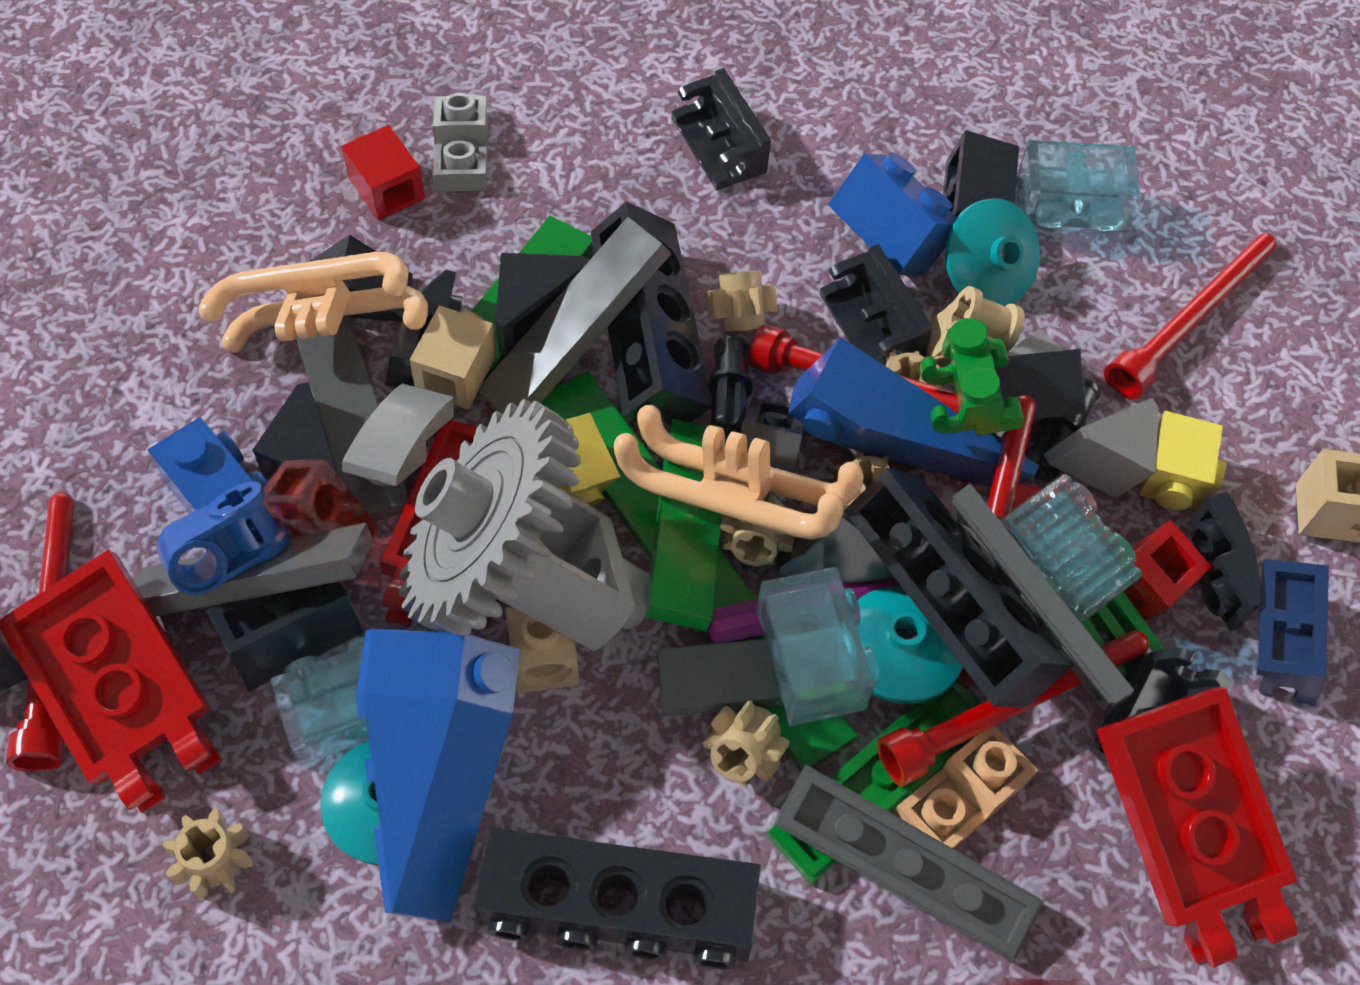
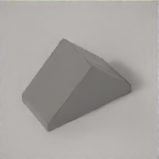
(1112, 451)

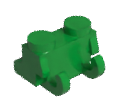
(974, 381)

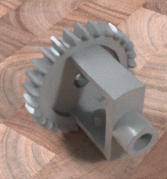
(493, 535)

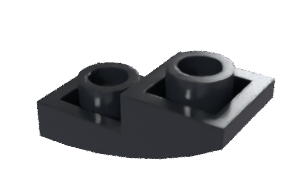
(437, 294)
(1233, 581)

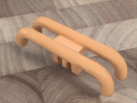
(314, 297)
(736, 479)

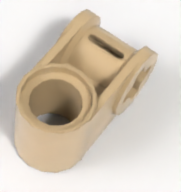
(1001, 321)

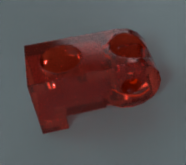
(313, 499)

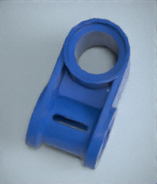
(225, 536)

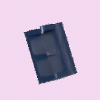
(1293, 628)

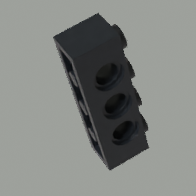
(656, 333)
(958, 590)
(522, 860)

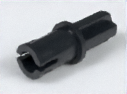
(730, 383)
(1056, 430)

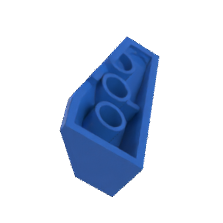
(880, 413)
(435, 738)

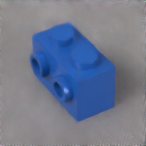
(895, 211)
(201, 465)

